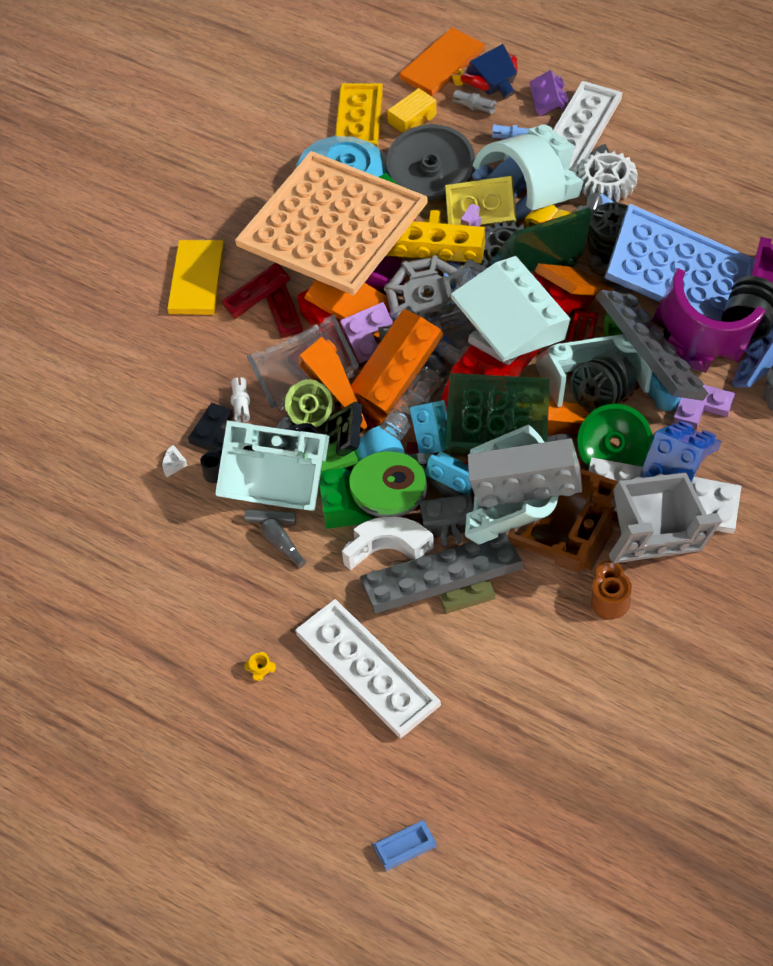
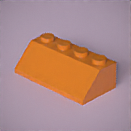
(397, 361)

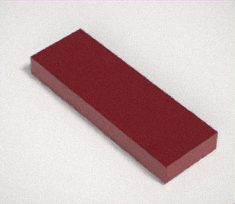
(255, 290)
(284, 312)

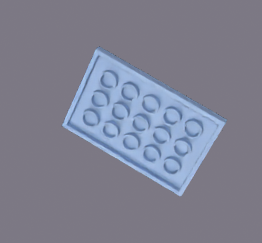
(653, 248)

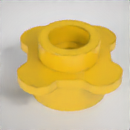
(259, 659)

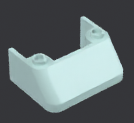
(570, 355)

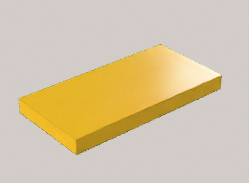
(360, 111)
(196, 277)

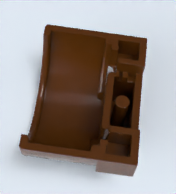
(575, 528)

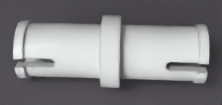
(240, 400)

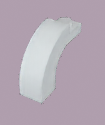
(387, 533)

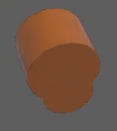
(611, 591)

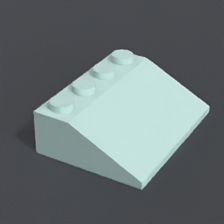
(511, 309)

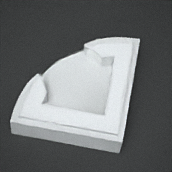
(173, 461)

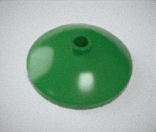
(618, 423)

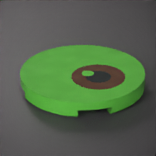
(387, 482)

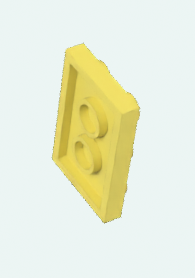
(492, 196)

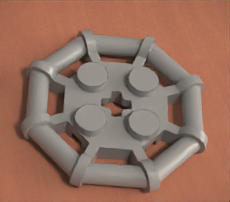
(417, 284)

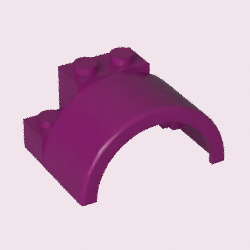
(697, 336)

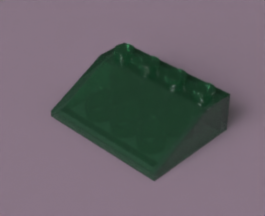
(550, 242)
(493, 406)

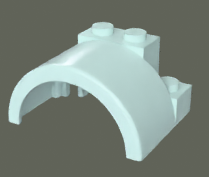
(544, 163)
(276, 470)
(489, 522)

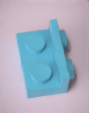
(430, 426)
(449, 472)

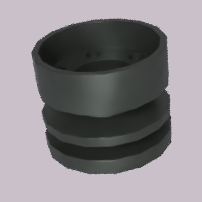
(604, 229)
(745, 297)
(603, 380)

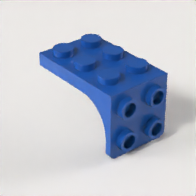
(678, 450)

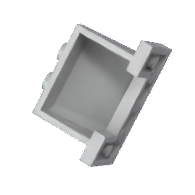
(660, 518)

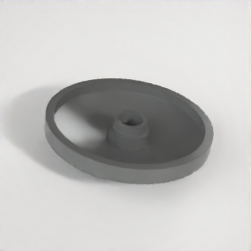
(430, 159)

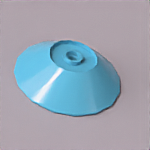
(351, 152)

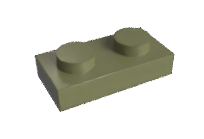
(467, 596)

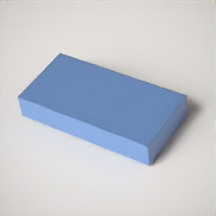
(404, 845)

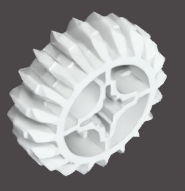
(608, 170)

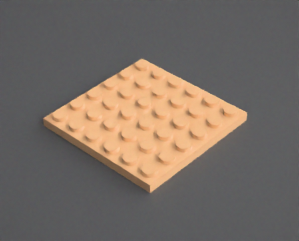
(332, 222)

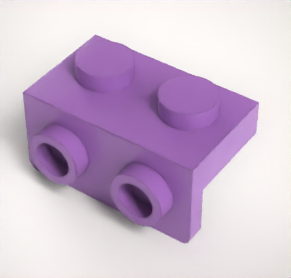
(548, 92)

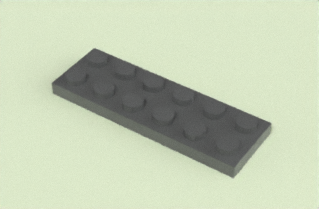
(652, 345)
(440, 573)

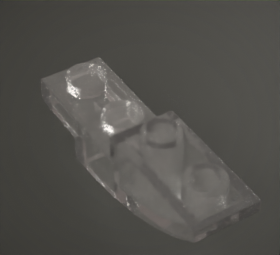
(418, 393)

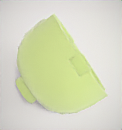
(309, 402)

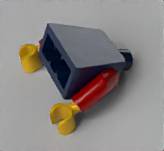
(490, 72)

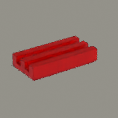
(585, 315)

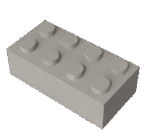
(525, 473)

